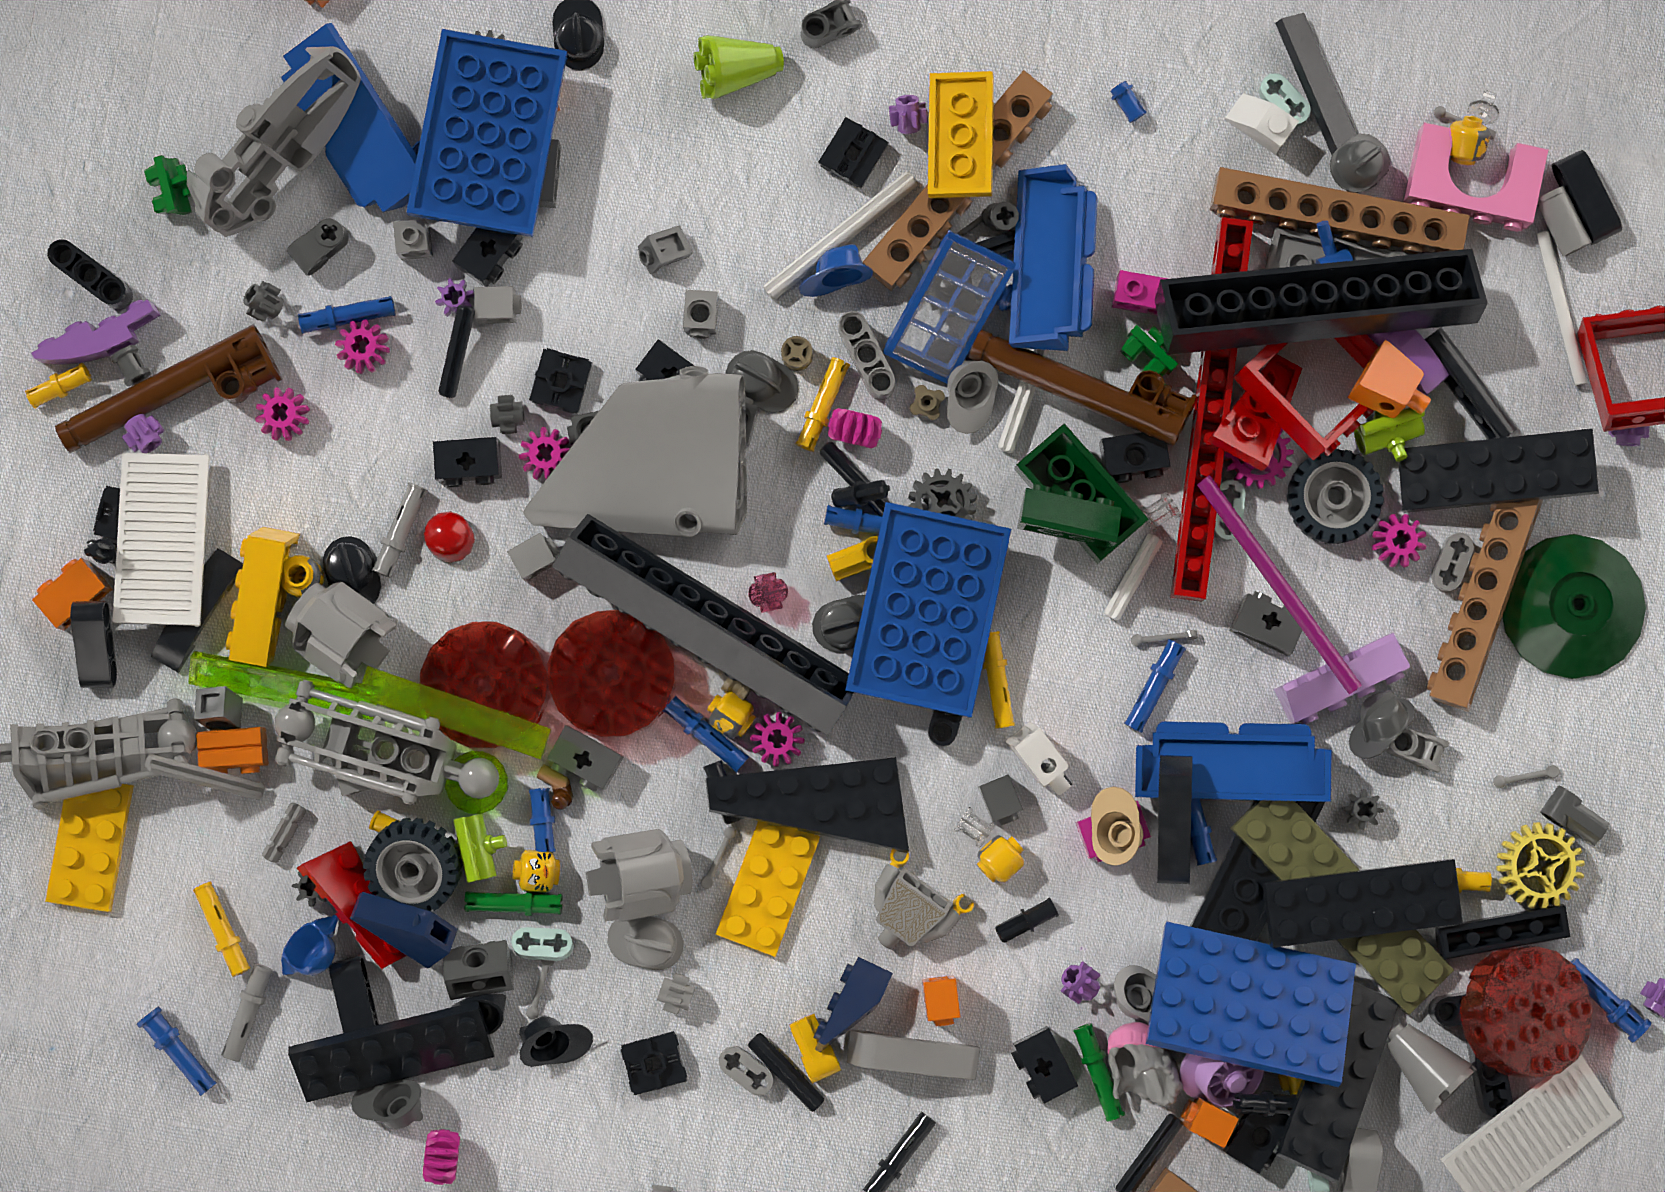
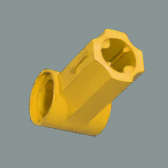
(851, 559)
(817, 1064)

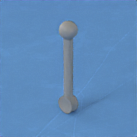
(1440, 112)
(1138, 640)
(1551, 771)
(707, 881)
(532, 1012)

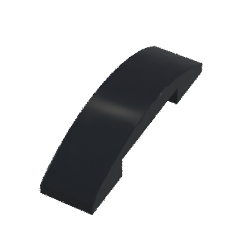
(177, 640)

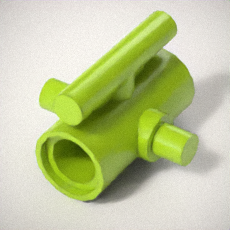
(1389, 433)
(477, 847)

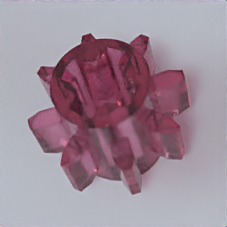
(768, 592)

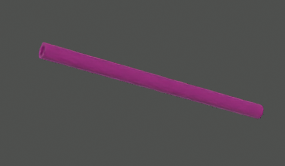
(1279, 585)

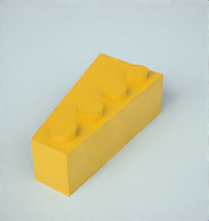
(259, 596)

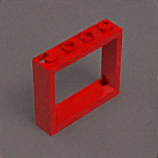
(1621, 324)
(1286, 416)

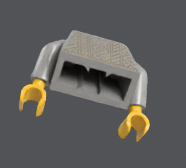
(911, 907)

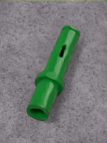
(512, 902)
(1098, 1070)

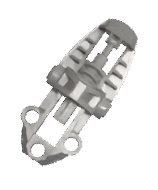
(271, 140)

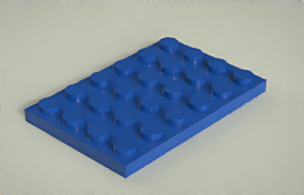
(487, 133)
(928, 609)
(1251, 1004)

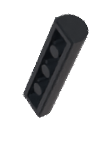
(1470, 389)
(1502, 932)

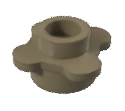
(935, 398)

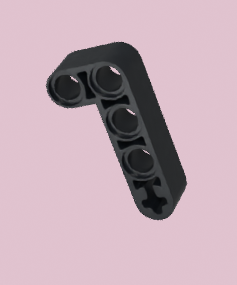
(1174, 819)
(1483, 1094)

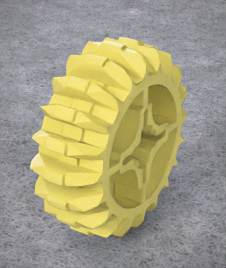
(1546, 878)

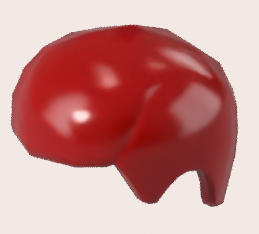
(449, 536)

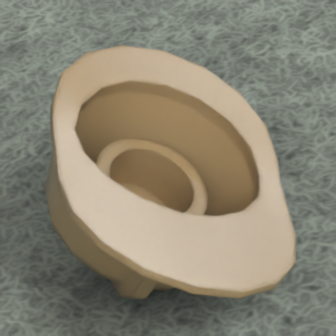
(1115, 826)

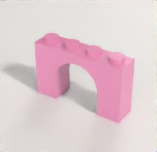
(1432, 186)

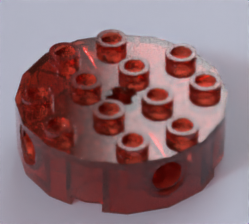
(486, 652)
(580, 681)
(1526, 1012)

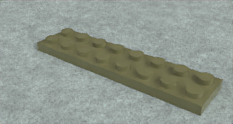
(1297, 848)

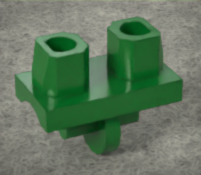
(173, 183)
(1140, 342)

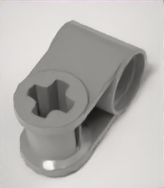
(1421, 750)

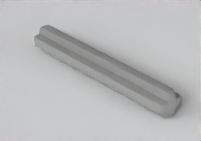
(204, 777)

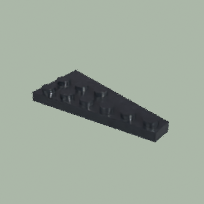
(833, 800)

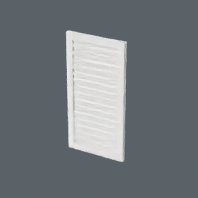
(161, 539)
(1534, 1133)

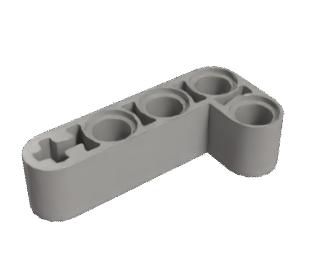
(912, 1055)
(1362, 1163)

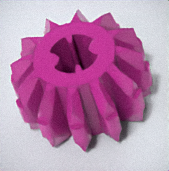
(373, 349)
(293, 412)
(855, 428)
(534, 452)
(1390, 531)
(785, 732)
(441, 1157)

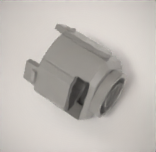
(338, 631)
(640, 874)

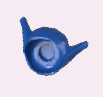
(310, 948)

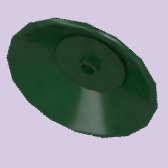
(1542, 612)

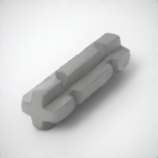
(284, 832)

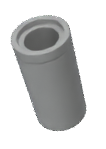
(1563, 221)

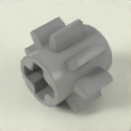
(676, 993)

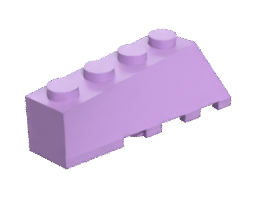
(1321, 688)

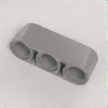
(863, 340)

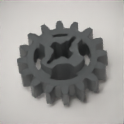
(935, 494)

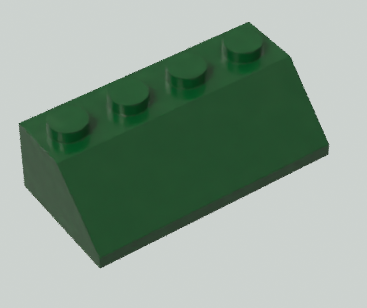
(1069, 466)

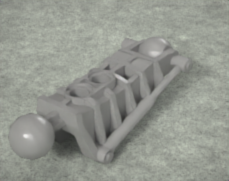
(297, 722)
(63, 761)

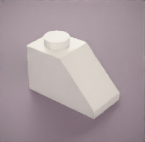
(1262, 121)

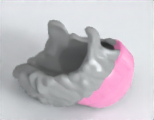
(1142, 1067)

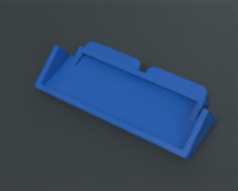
(368, 144)
(1050, 253)
(1255, 764)

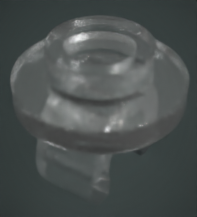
(1485, 108)

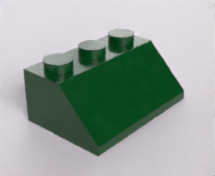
(1069, 516)

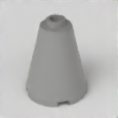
(1428, 1065)

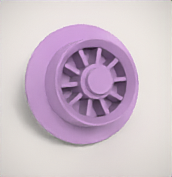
(1217, 1079)

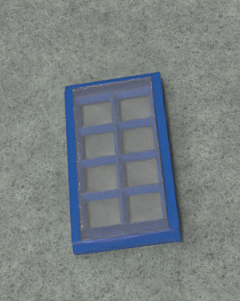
(949, 307)

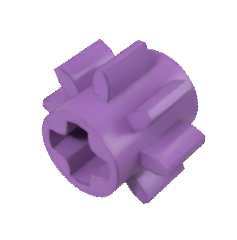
(908, 114)
(446, 294)
(143, 433)
(1630, 436)
(1080, 982)
(1655, 997)

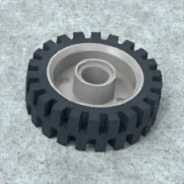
(1359, 491)
(422, 846)

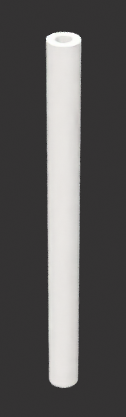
(1561, 308)

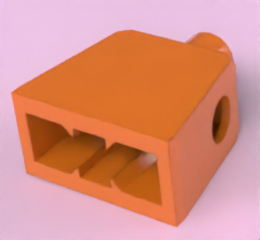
(1390, 383)

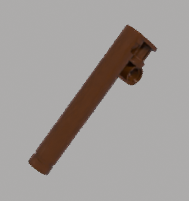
(237, 357)
(1147, 407)

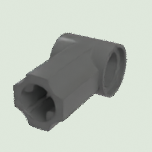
(1567, 811)

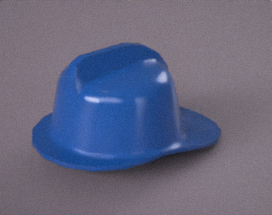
(836, 270)

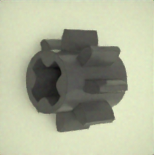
(263, 301)
(507, 414)
(1353, 808)
(306, 893)

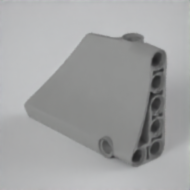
(654, 458)

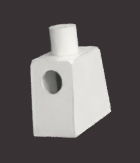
(1032, 749)

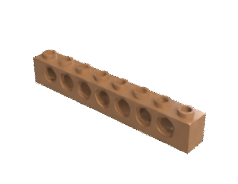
(1449, 225)
(891, 273)
(1462, 692)

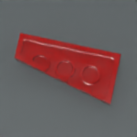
(1248, 428)
(341, 880)

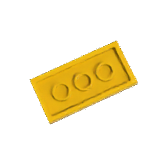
(960, 134)
(89, 849)
(767, 887)

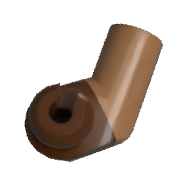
(560, 785)

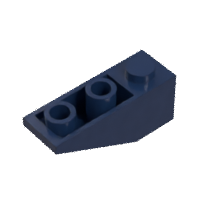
(405, 927)
(859, 997)

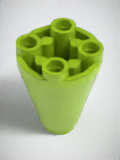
(734, 64)

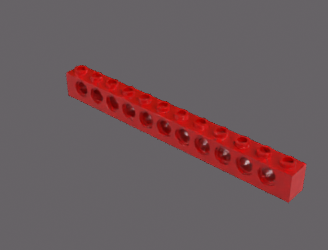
(1210, 409)

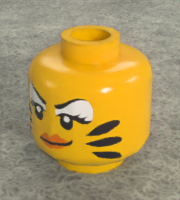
(536, 871)

